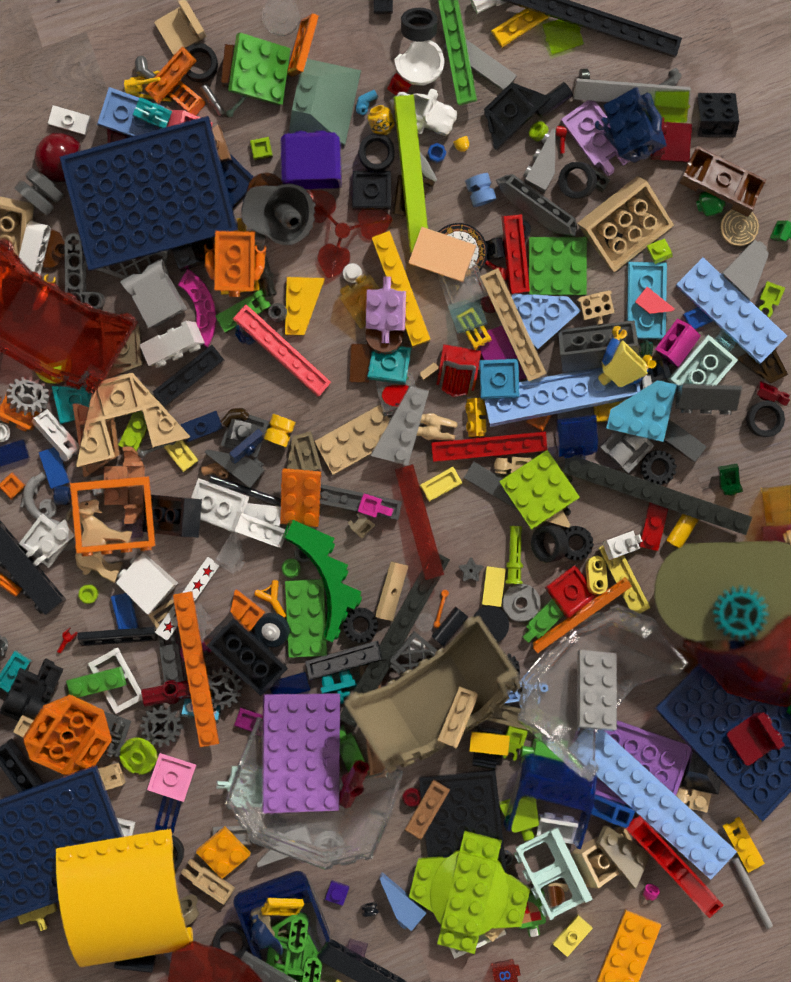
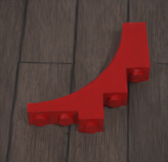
(674, 866)

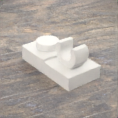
(622, 544)

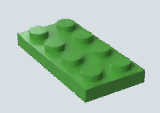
(306, 617)

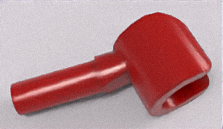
(561, 132)
(503, 271)
(67, 637)

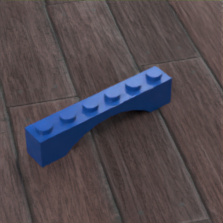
(612, 811)

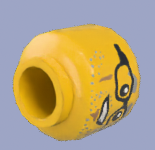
(381, 120)

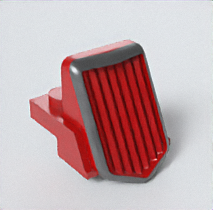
(458, 370)

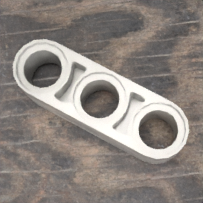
(35, 245)

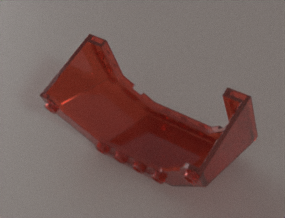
(54, 329)

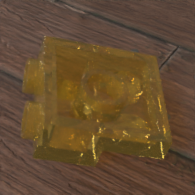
(355, 298)

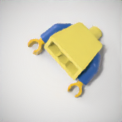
(622, 363)

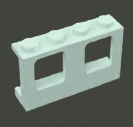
(563, 867)

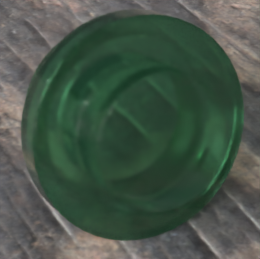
(646, 348)

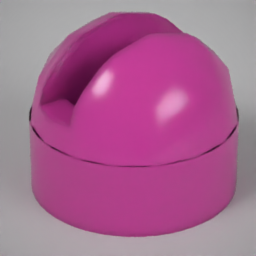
(651, 892)

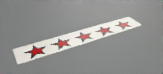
(196, 585)

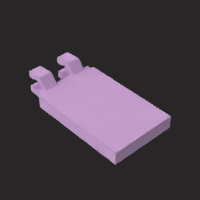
(593, 143)

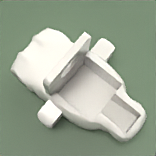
(432, 114)

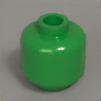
(710, 204)

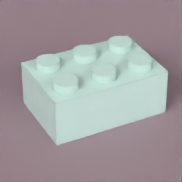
(704, 365)

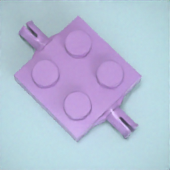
(385, 309)

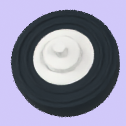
(272, 629)

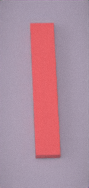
(281, 350)

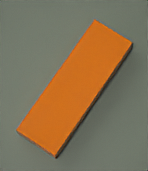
(170, 74)

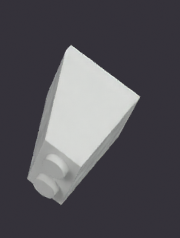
(146, 582)

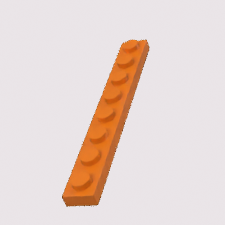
(196, 669)

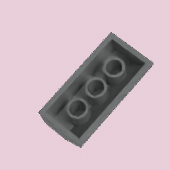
(585, 346)

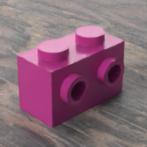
(678, 342)

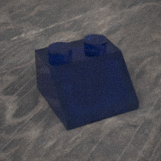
(576, 436)

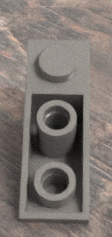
(544, 166)

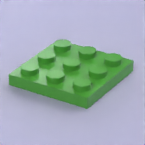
(259, 69)
(558, 266)

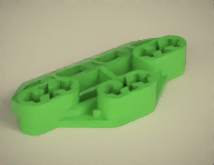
(297, 957)

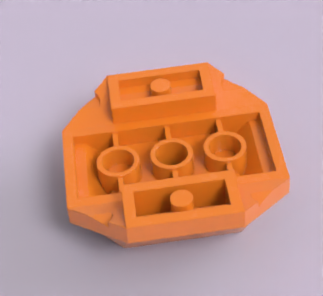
(72, 751)

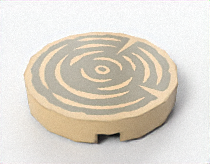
(738, 228)

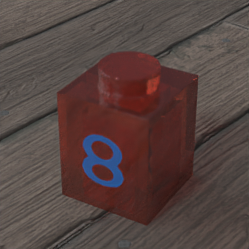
(505, 971)

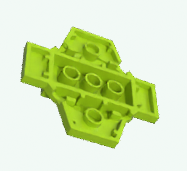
(469, 892)

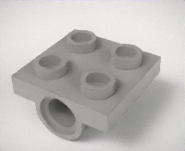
(626, 449)

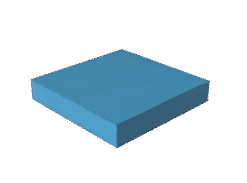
(499, 379)

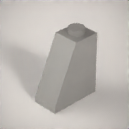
(747, 268)

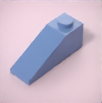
(405, 909)

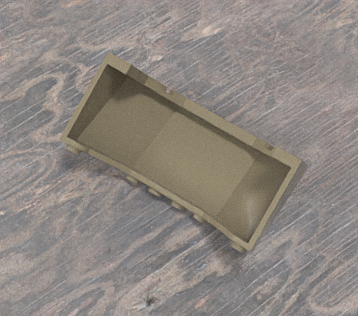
(410, 712)

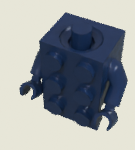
(633, 125)

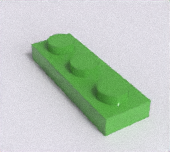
(96, 682)

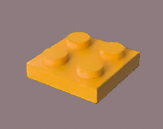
(223, 852)

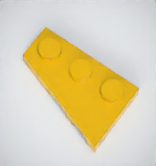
(300, 302)

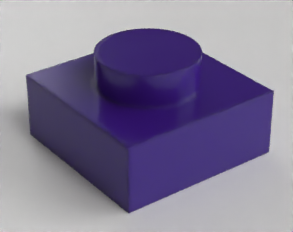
(337, 892)

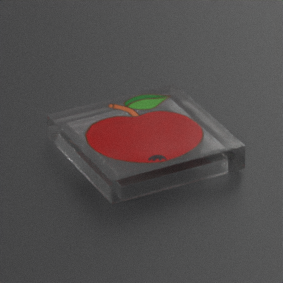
(391, 393)

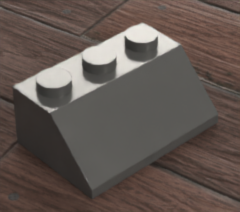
(707, 398)

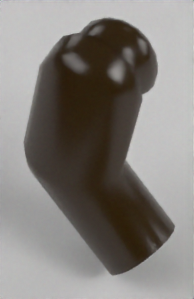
(235, 413)

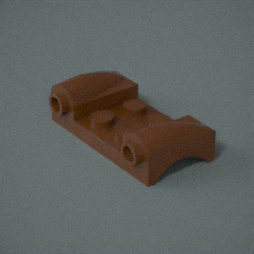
(723, 180)

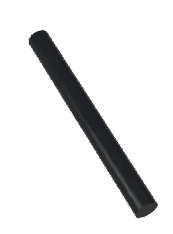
(245, 490)

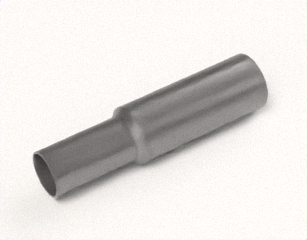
(212, 99)

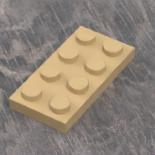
(352, 440)

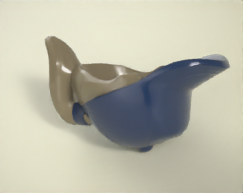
(262, 932)

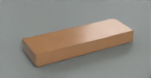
(427, 809)

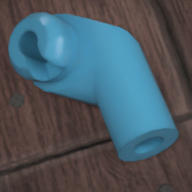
(363, 102)

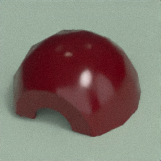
(49, 153)

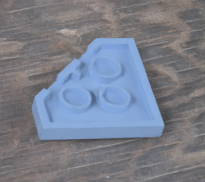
(544, 315)

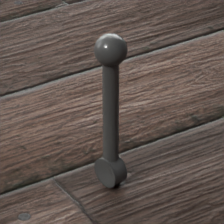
(141, 453)

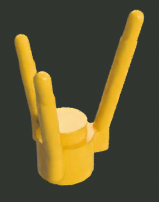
(134, 86)

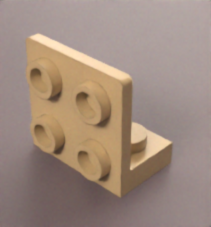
(180, 27)

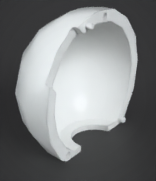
(420, 63)

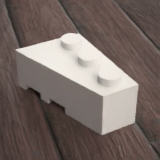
(172, 344)

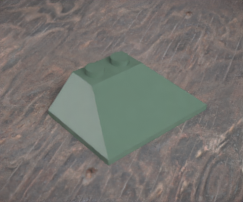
(324, 99)

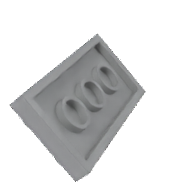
(596, 690)

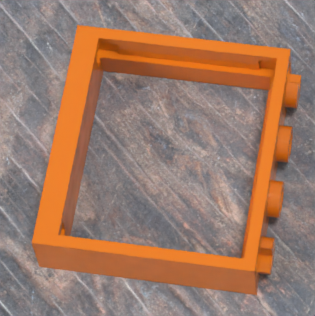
(108, 548)

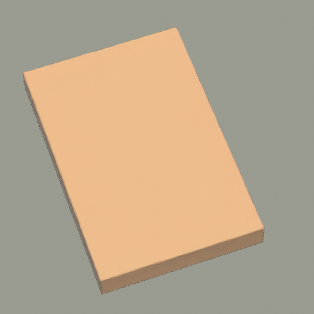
(442, 254)

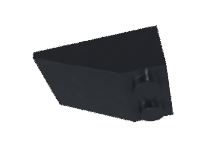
(175, 516)

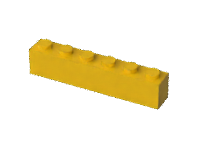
(393, 268)

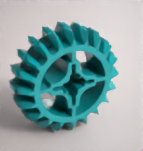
(725, 622)

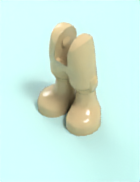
(434, 426)

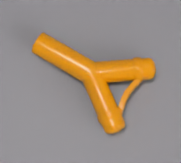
(271, 598)

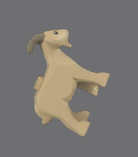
(97, 533)

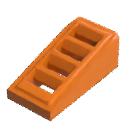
(193, 105)

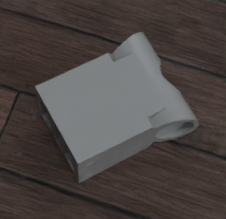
(154, 294)

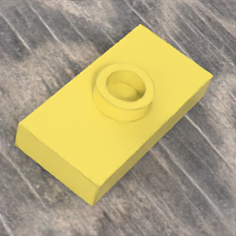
(572, 935)

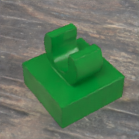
(781, 231)

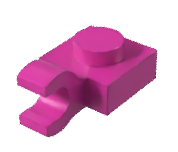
(372, 505)

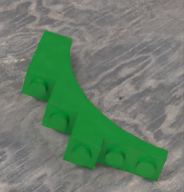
(339, 596)

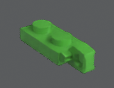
(543, 621)
(349, 749)

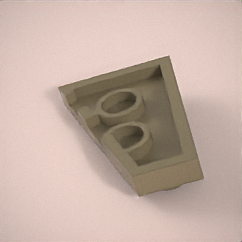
(624, 854)

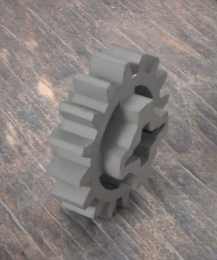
(27, 395)

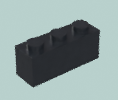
(17, 767)

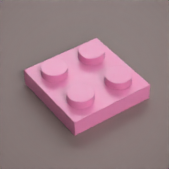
(171, 777)

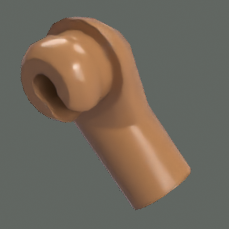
(216, 469)

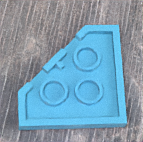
(645, 412)

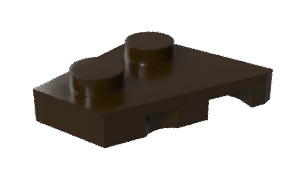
(770, 369)

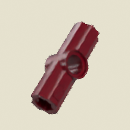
(159, 694)
(353, 784)

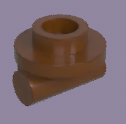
(555, 895)

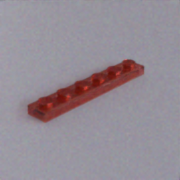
(419, 522)

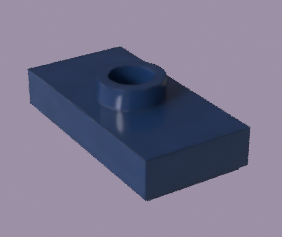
(202, 426)
(246, 447)

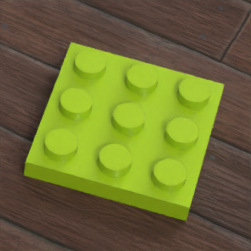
(539, 489)

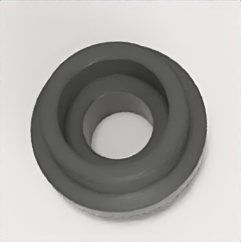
(272, 312)

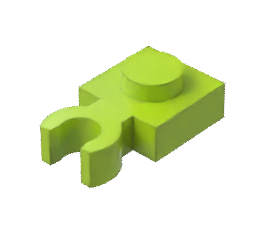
(771, 295)
(517, 740)

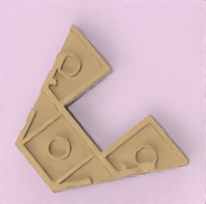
(118, 398)

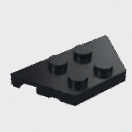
(511, 111)

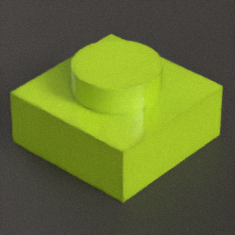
(659, 251)

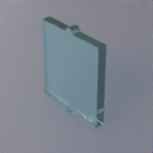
(468, 317)

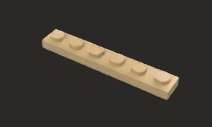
(513, 324)

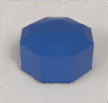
(436, 153)

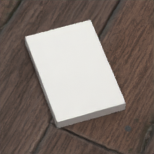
(219, 504)

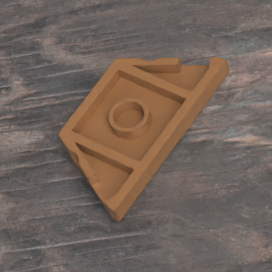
(80, 414)

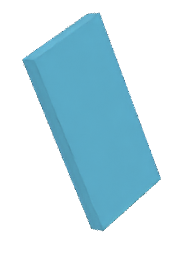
(639, 277)

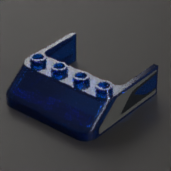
(556, 783)
(289, 886)

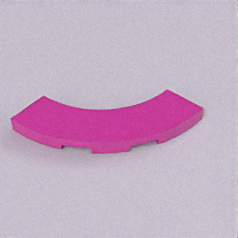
(203, 303)

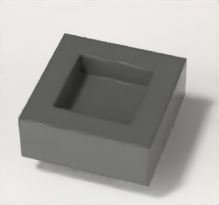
(239, 430)

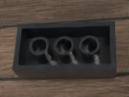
(245, 654)

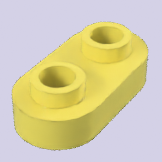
(596, 574)

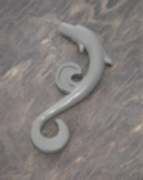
(27, 500)

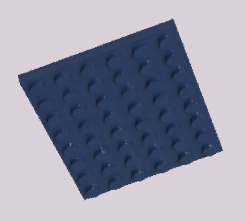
(148, 193)
(704, 714)
(39, 821)

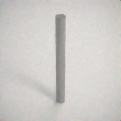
(752, 893)

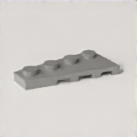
(400, 434)

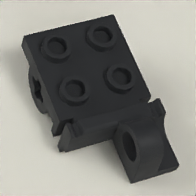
(31, 691)

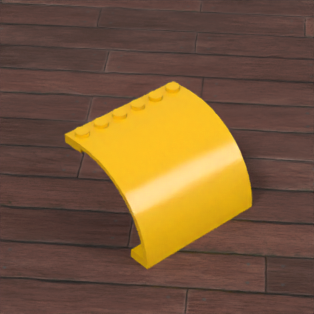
(120, 898)

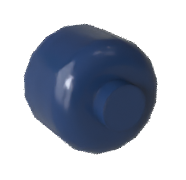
(62, 495)

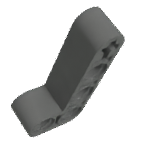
(79, 271)

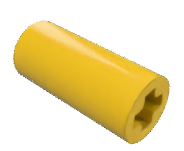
(682, 530)

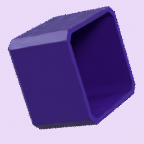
(311, 159)

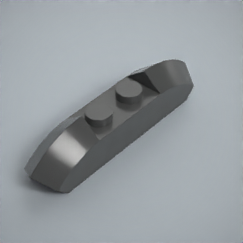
(537, 206)

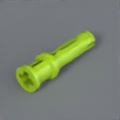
(514, 565)

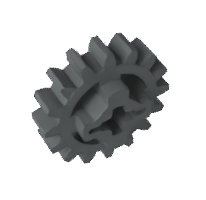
(234, 692)
(166, 731)

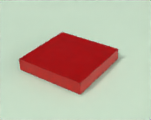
(570, 591)

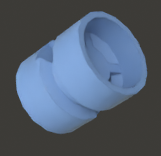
(480, 189)

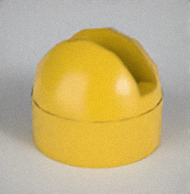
(461, 144)

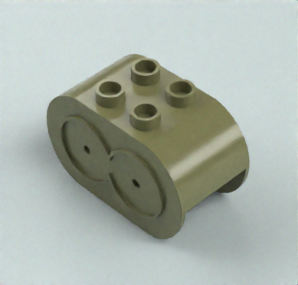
(702, 571)

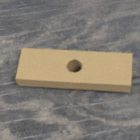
(391, 591)

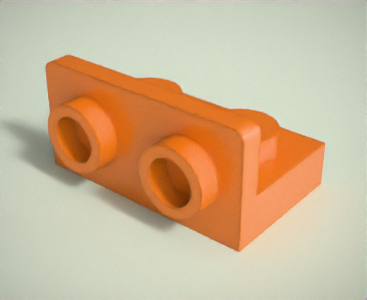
(23, 422)

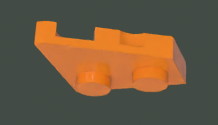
(245, 610)

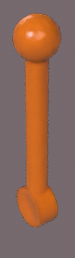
(444, 593)

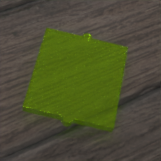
(562, 36)
(672, 105)

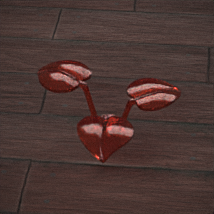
(335, 258)

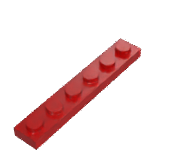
(489, 446)

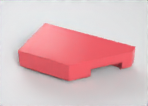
(652, 302)

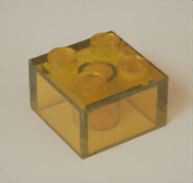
(777, 505)

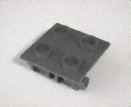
(118, 730)

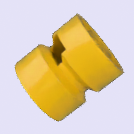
(279, 430)

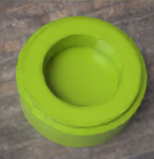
(538, 131)
(88, 594)

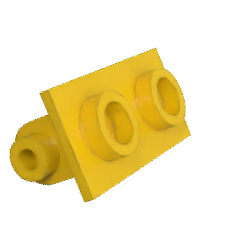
(475, 426)

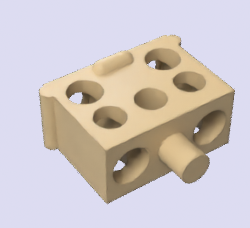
(593, 300)

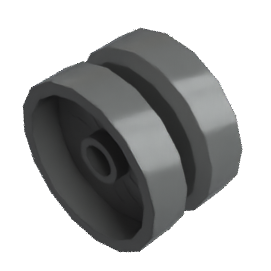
(40, 190)

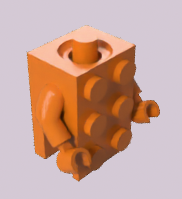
(233, 261)

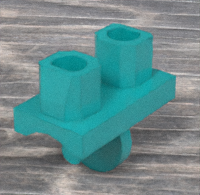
(152, 113)
(346, 683)

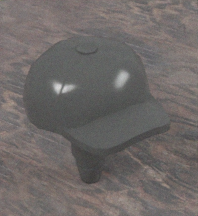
(279, 212)

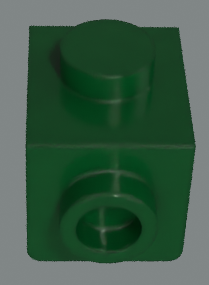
(729, 479)

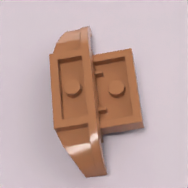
(130, 496)

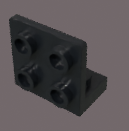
(717, 115)

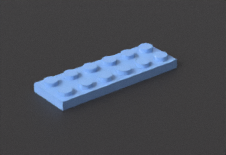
(731, 310)

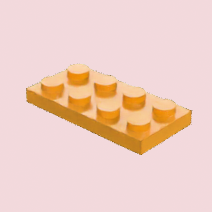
(629, 949)

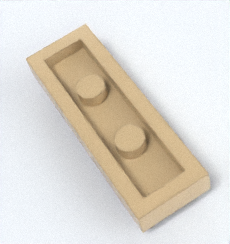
(458, 717)

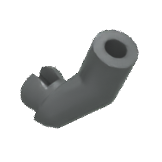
(142, 68)
(675, 77)

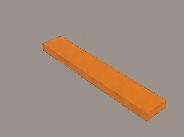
(585, 612)

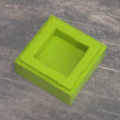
(261, 148)

